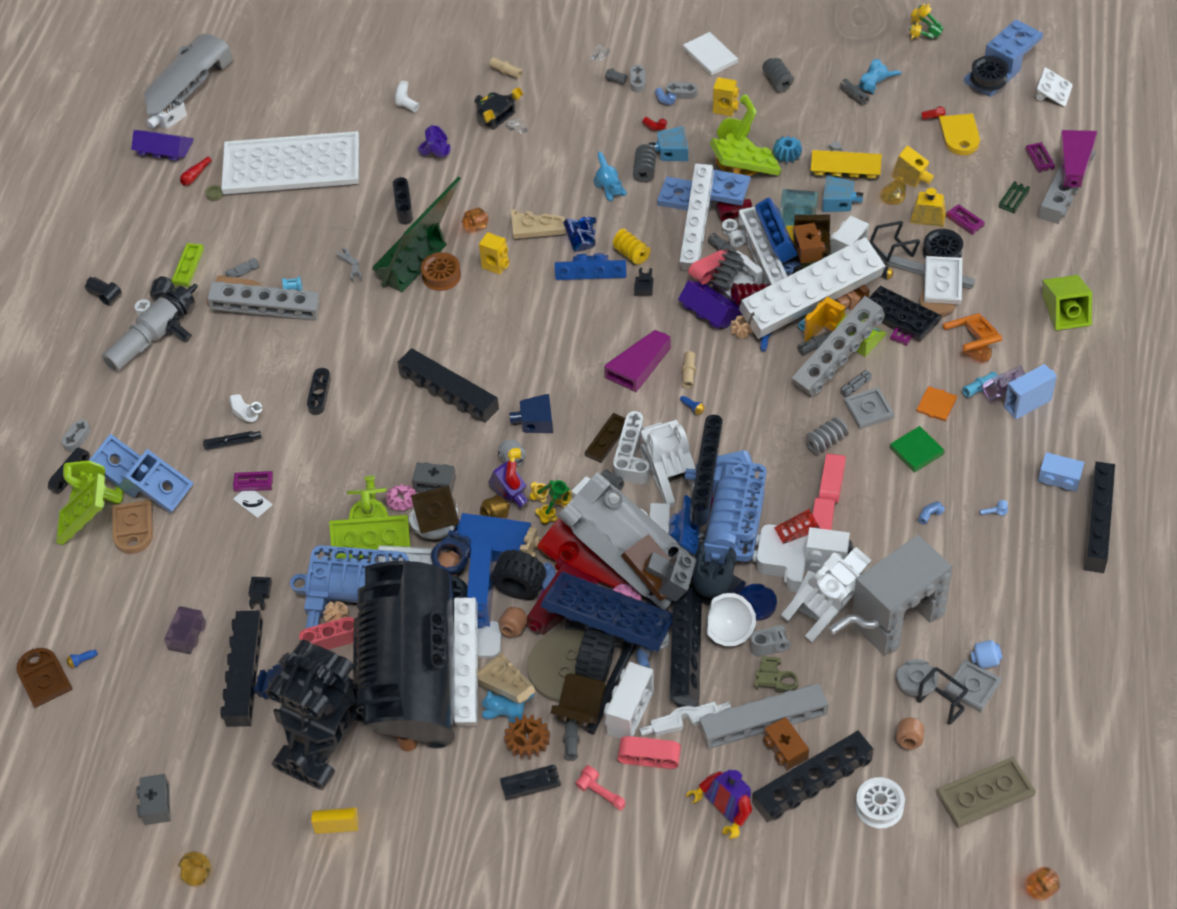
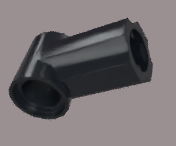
(106, 292)

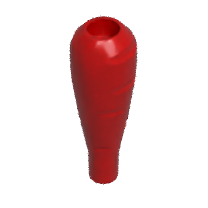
(193, 172)

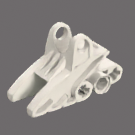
(667, 454)
(829, 589)

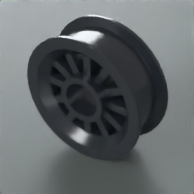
(989, 73)
(943, 244)

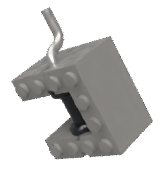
(904, 579)

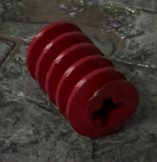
(742, 291)

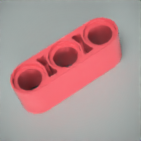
(703, 268)
(832, 476)
(823, 512)
(337, 629)
(649, 752)

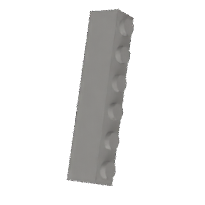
(753, 717)

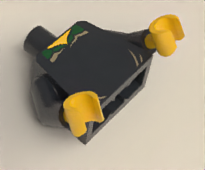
(496, 108)

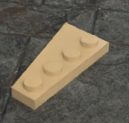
(505, 679)

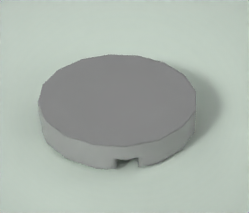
(912, 673)

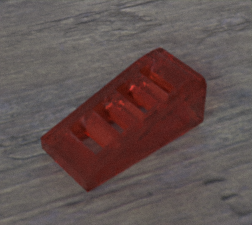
(793, 522)

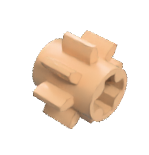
(741, 327)
(335, 611)

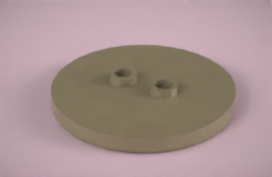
(552, 660)

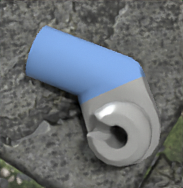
(642, 656)

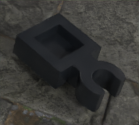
(644, 283)
(259, 589)

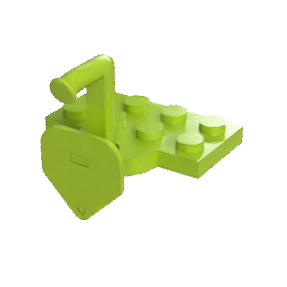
(738, 151)
(85, 498)
(370, 527)

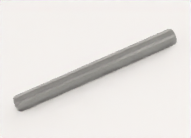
(919, 268)

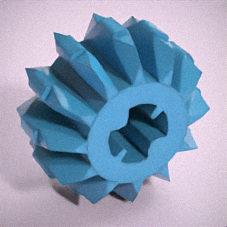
(787, 149)

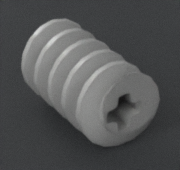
(826, 435)

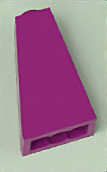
(1075, 155)
(638, 361)

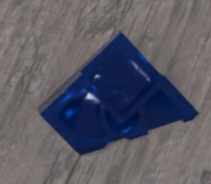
(581, 232)

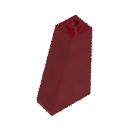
(541, 620)

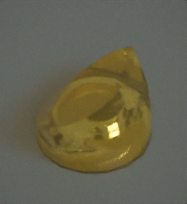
(894, 192)

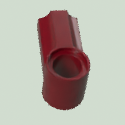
(730, 211)

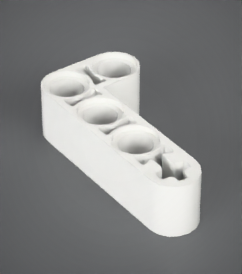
(625, 461)

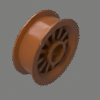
(441, 271)

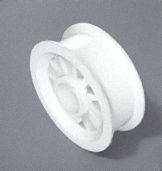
(888, 793)

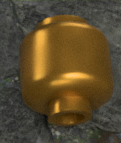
(495, 507)

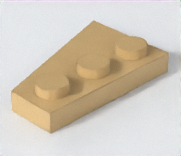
(529, 225)

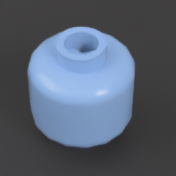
(986, 654)

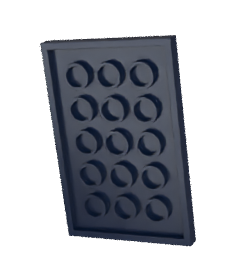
(608, 611)

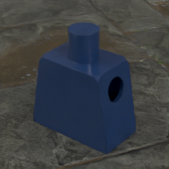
(534, 415)

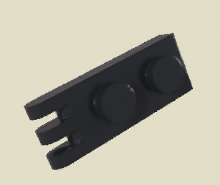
(530, 782)

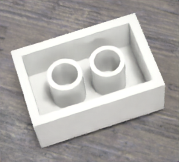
(629, 700)

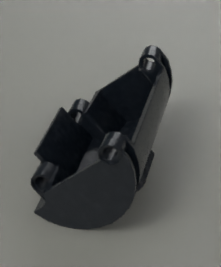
(406, 651)

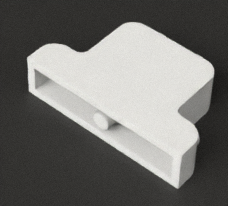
(781, 559)

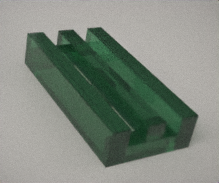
(1025, 191)

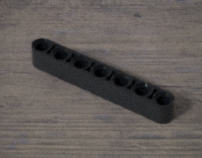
(706, 470)

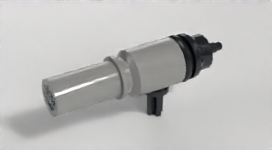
(151, 326)

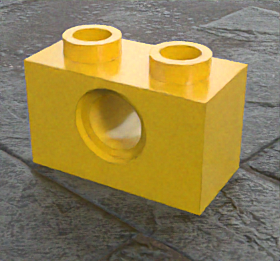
(725, 96)
(494, 253)

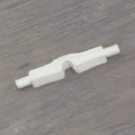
(673, 722)

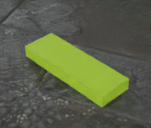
(187, 264)

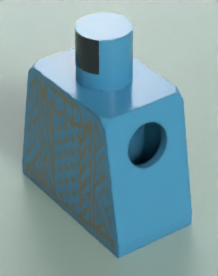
(672, 145)
(840, 195)

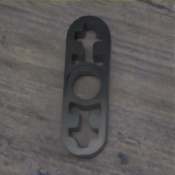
(322, 397)
(57, 482)

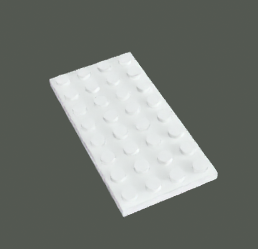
(290, 162)

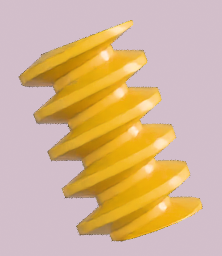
(631, 247)

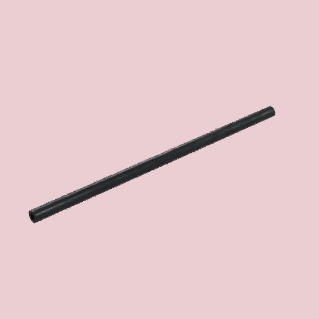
(620, 665)

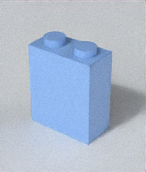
(1030, 391)

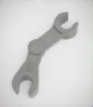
(346, 257)

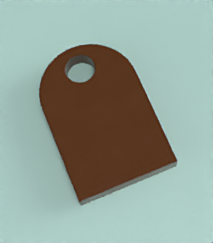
(44, 678)

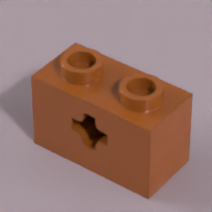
(808, 243)
(785, 743)

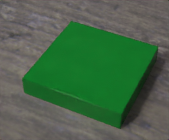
(917, 449)

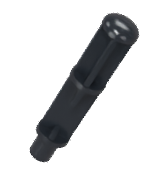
(233, 439)

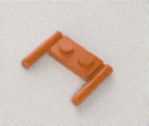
(979, 328)

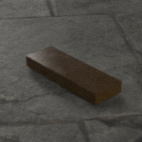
(606, 438)

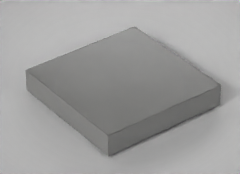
(869, 408)
(979, 682)

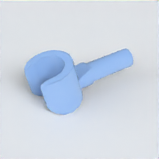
(1001, 509)

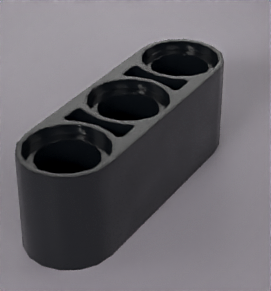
(402, 200)

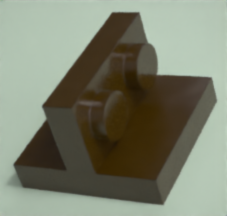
(435, 509)

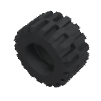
(518, 574)
(595, 654)

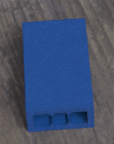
(499, 532)
(480, 582)

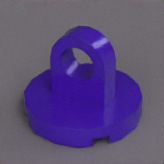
(434, 142)

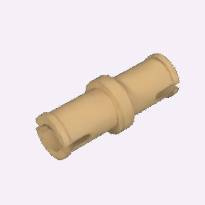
(505, 68)
(688, 369)

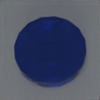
(761, 599)

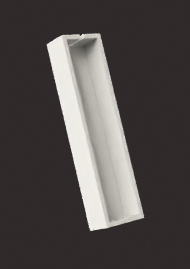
(806, 288)

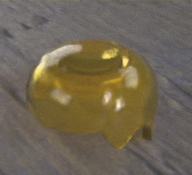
(194, 868)

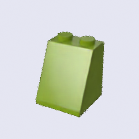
(1068, 301)

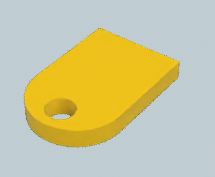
(958, 132)

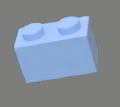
(1061, 471)

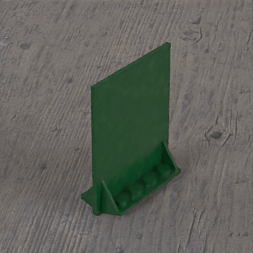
(423, 238)

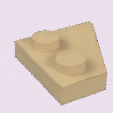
(532, 541)

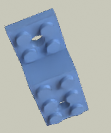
(1010, 48)
(718, 193)
(141, 473)

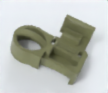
(768, 676)

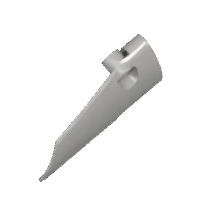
(187, 72)

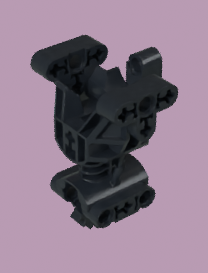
(315, 706)

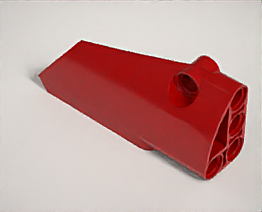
(563, 544)

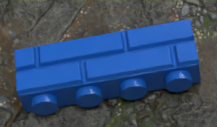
(776, 230)

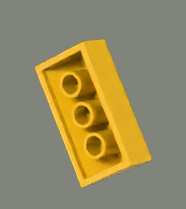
(846, 162)

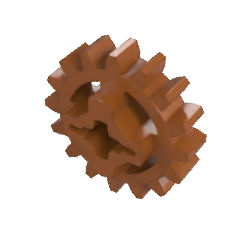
(516, 736)

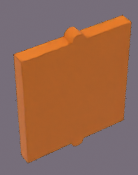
(936, 403)

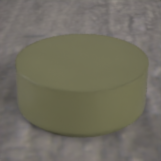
(214, 193)

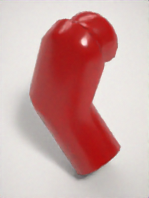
(934, 113)
(660, 125)

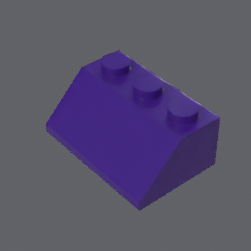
(160, 144)
(709, 304)

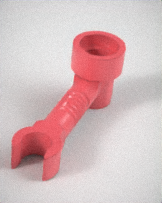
(588, 779)

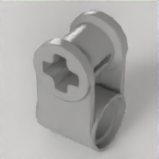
(772, 641)

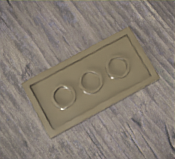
(985, 792)

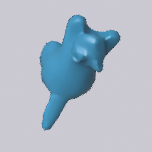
(876, 73)
(607, 178)
(500, 705)

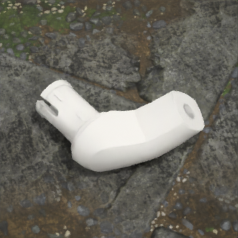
(402, 99)
(244, 411)

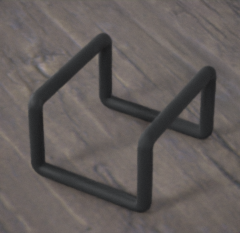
(900, 243)
(955, 702)

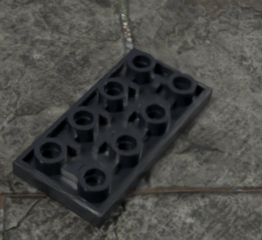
(905, 314)

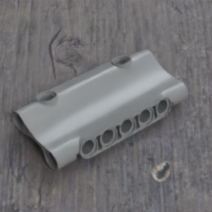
(614, 528)

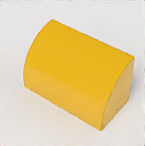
(335, 820)

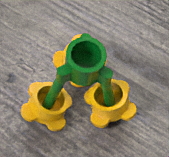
(917, 15)
(559, 493)

